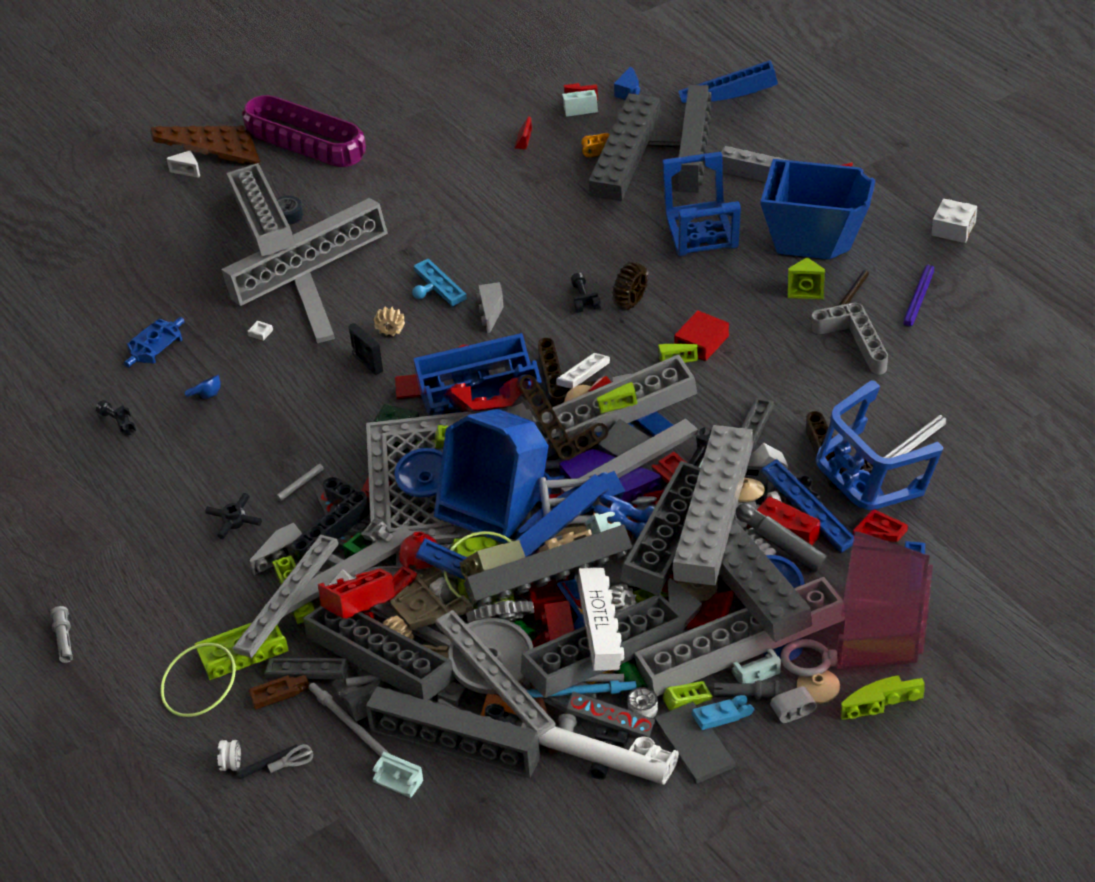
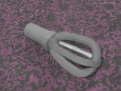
(286, 761)

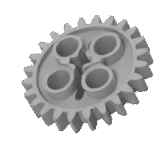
(503, 610)

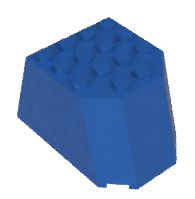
(815, 207)
(490, 472)

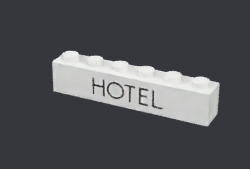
(599, 619)

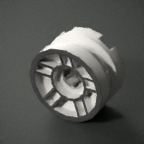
(643, 701)
(229, 755)

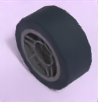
(291, 208)

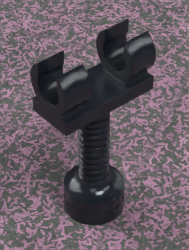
(578, 281)
(120, 414)
(702, 442)
(598, 770)

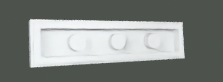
(583, 370)

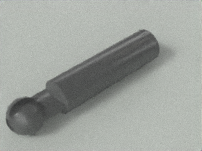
(781, 537)

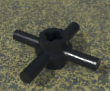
(233, 516)

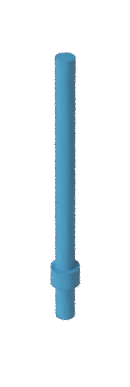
(612, 687)

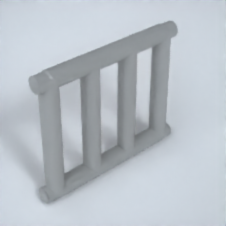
(547, 503)

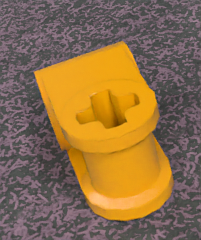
(596, 144)

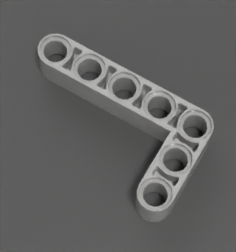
(855, 318)

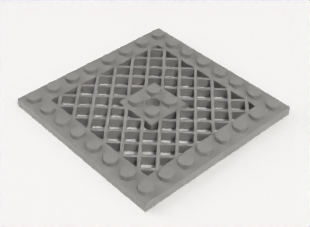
(379, 475)

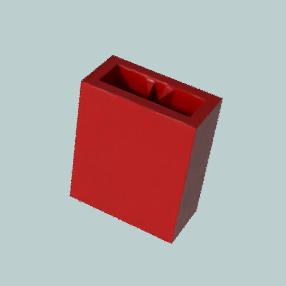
(704, 331)

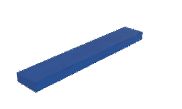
(807, 503)
(562, 515)

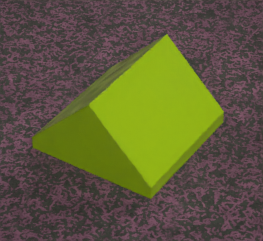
(806, 280)

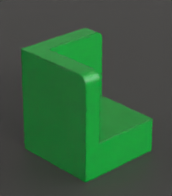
(354, 545)

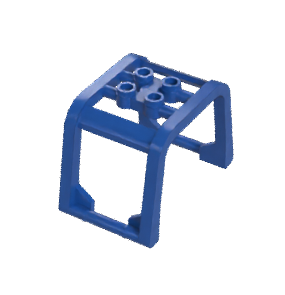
(705, 231)
(849, 436)

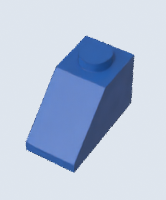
(626, 84)

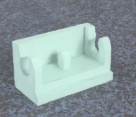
(580, 103)
(599, 523)
(759, 669)
(397, 775)

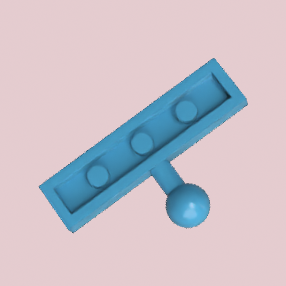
(439, 282)

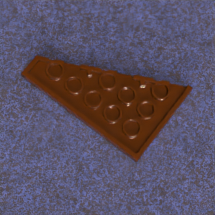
(228, 142)

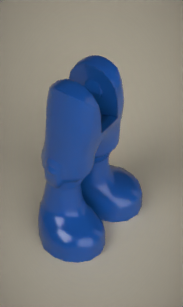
(622, 511)

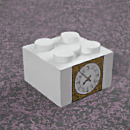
(954, 220)

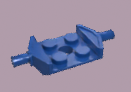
(153, 340)

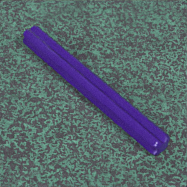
(918, 295)

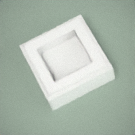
(260, 330)

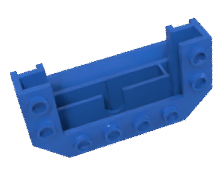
(472, 367)

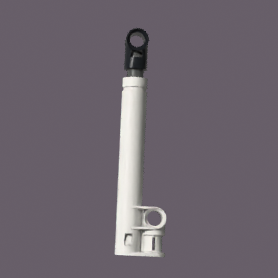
(642, 759)

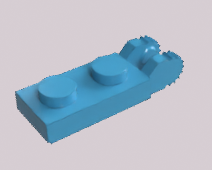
(722, 712)

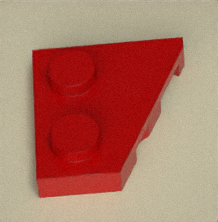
(882, 526)

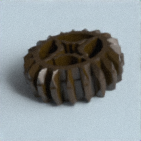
(630, 285)

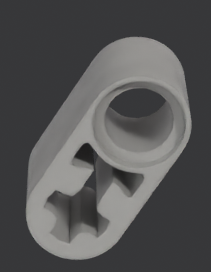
(793, 704)

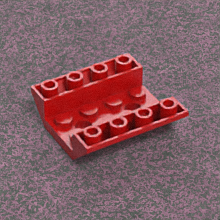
(461, 397)

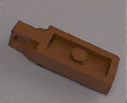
(277, 690)

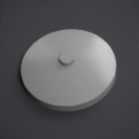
(505, 642)

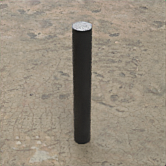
(264, 763)

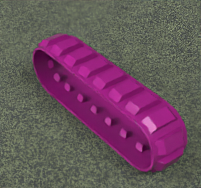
(335, 154)

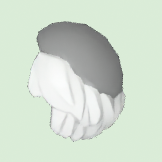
(443, 591)

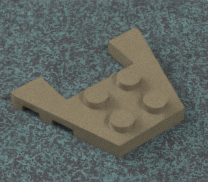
(420, 606)

